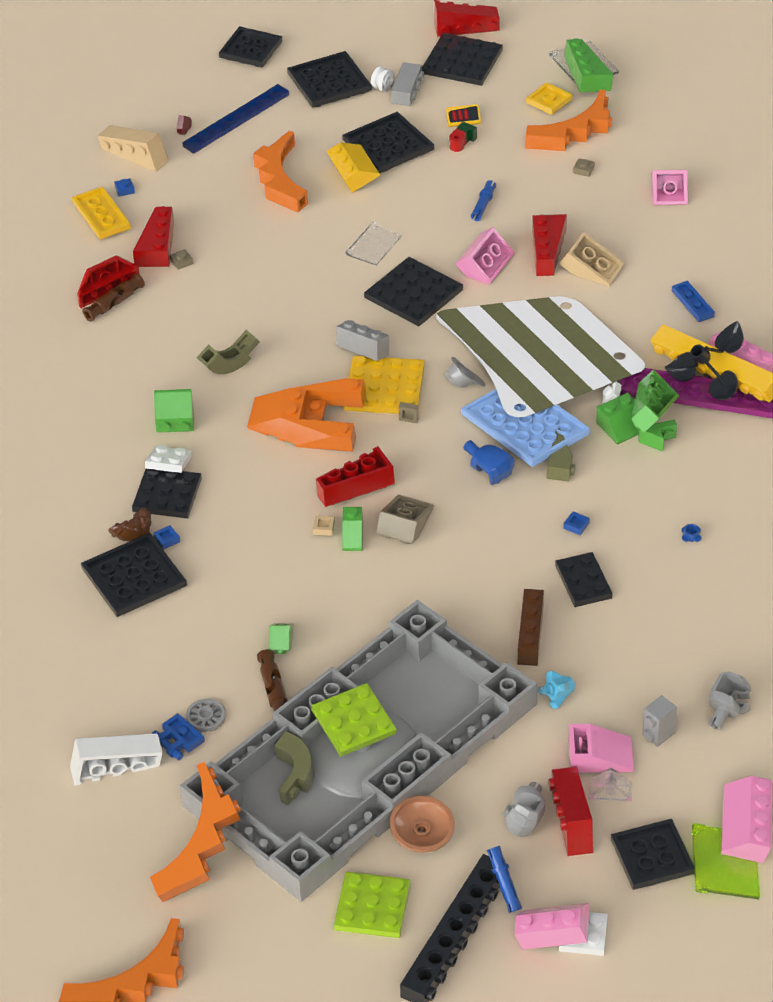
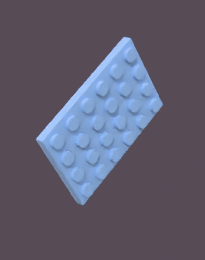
(525, 436)

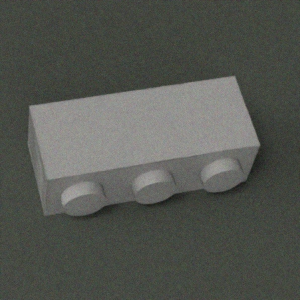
(407, 84)
(362, 340)

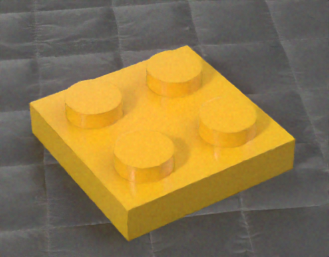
(549, 98)

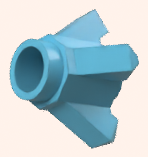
(557, 688)

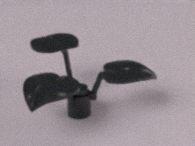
(685, 365)

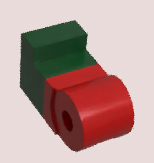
(461, 136)

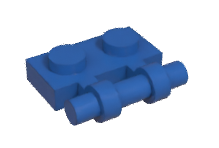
(183, 733)

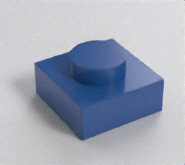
(124, 187)
(576, 523)
(166, 537)

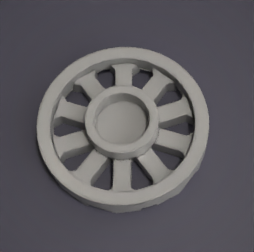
(205, 715)

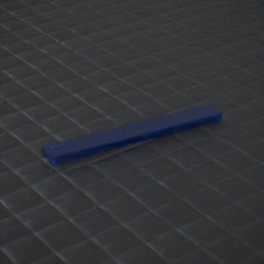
(235, 118)

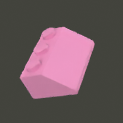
(485, 257)
(552, 926)

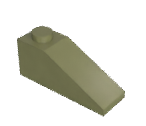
(560, 462)

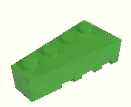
(651, 400)

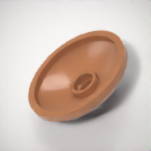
(424, 815)

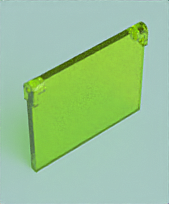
(721, 872)

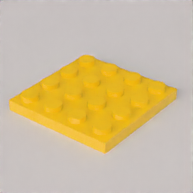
(387, 382)

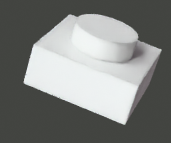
(611, 392)

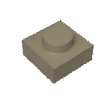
(583, 167)
(181, 259)
(408, 412)

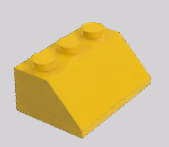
(353, 165)

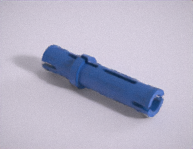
(484, 197)
(502, 874)

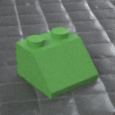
(174, 410)
(616, 420)

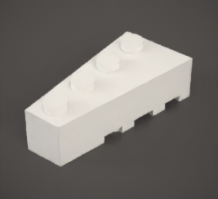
(114, 756)

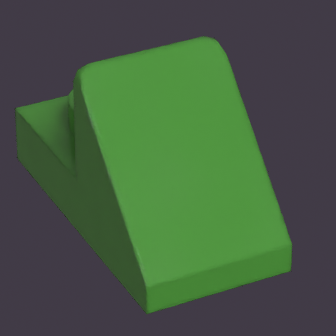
(657, 433)

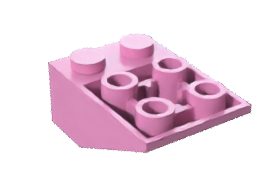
(598, 749)

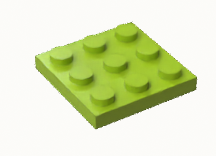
(353, 719)
(372, 904)

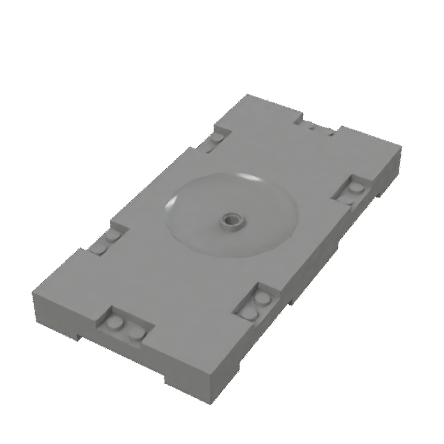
(441, 700)

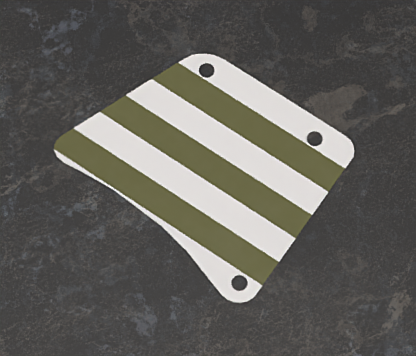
(540, 350)

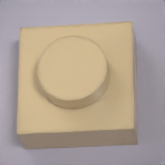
(323, 525)

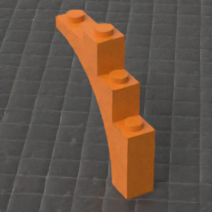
(576, 129)
(277, 184)
(190, 866)
(134, 985)

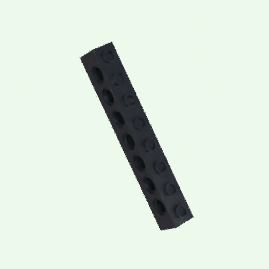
(462, 915)

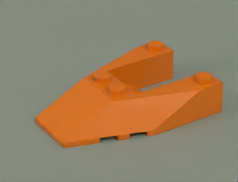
(299, 414)

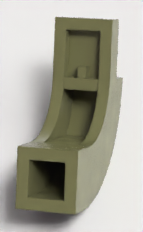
(231, 358)
(296, 753)

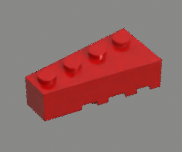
(464, 19)
(548, 238)
(156, 239)
(356, 478)
(572, 810)

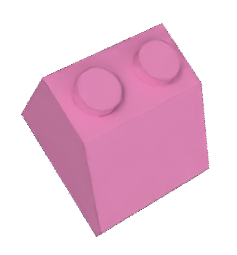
(669, 187)

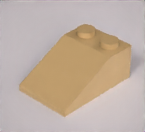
(591, 261)

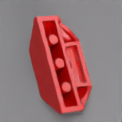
(103, 278)

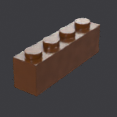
(530, 627)

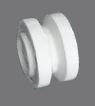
(382, 79)

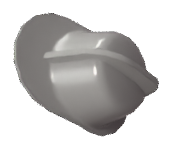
(462, 376)

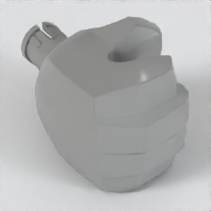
(724, 695)
(525, 811)

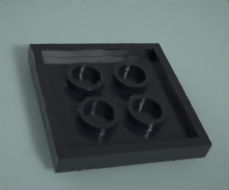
(250, 46)
(167, 492)
(652, 854)

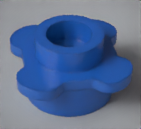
(691, 533)

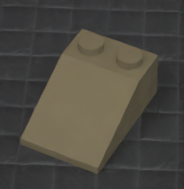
(404, 518)

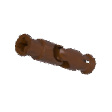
(112, 298)
(272, 679)

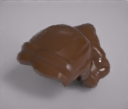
(133, 528)

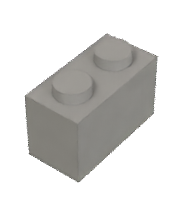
(659, 721)

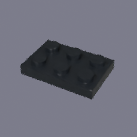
(583, 579)

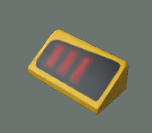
(459, 114)

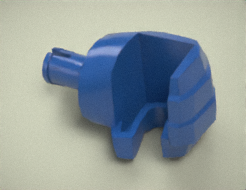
(491, 459)

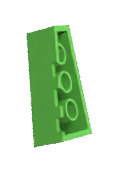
(586, 67)

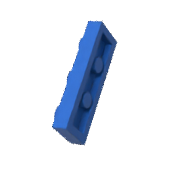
(693, 301)

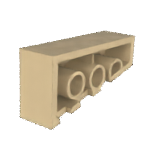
(134, 145)

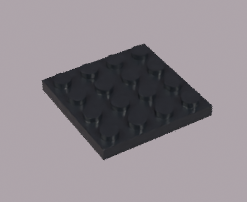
(462, 59)
(329, 79)
(390, 141)
(413, 291)
(133, 574)

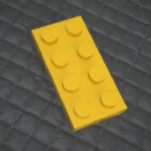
(101, 213)

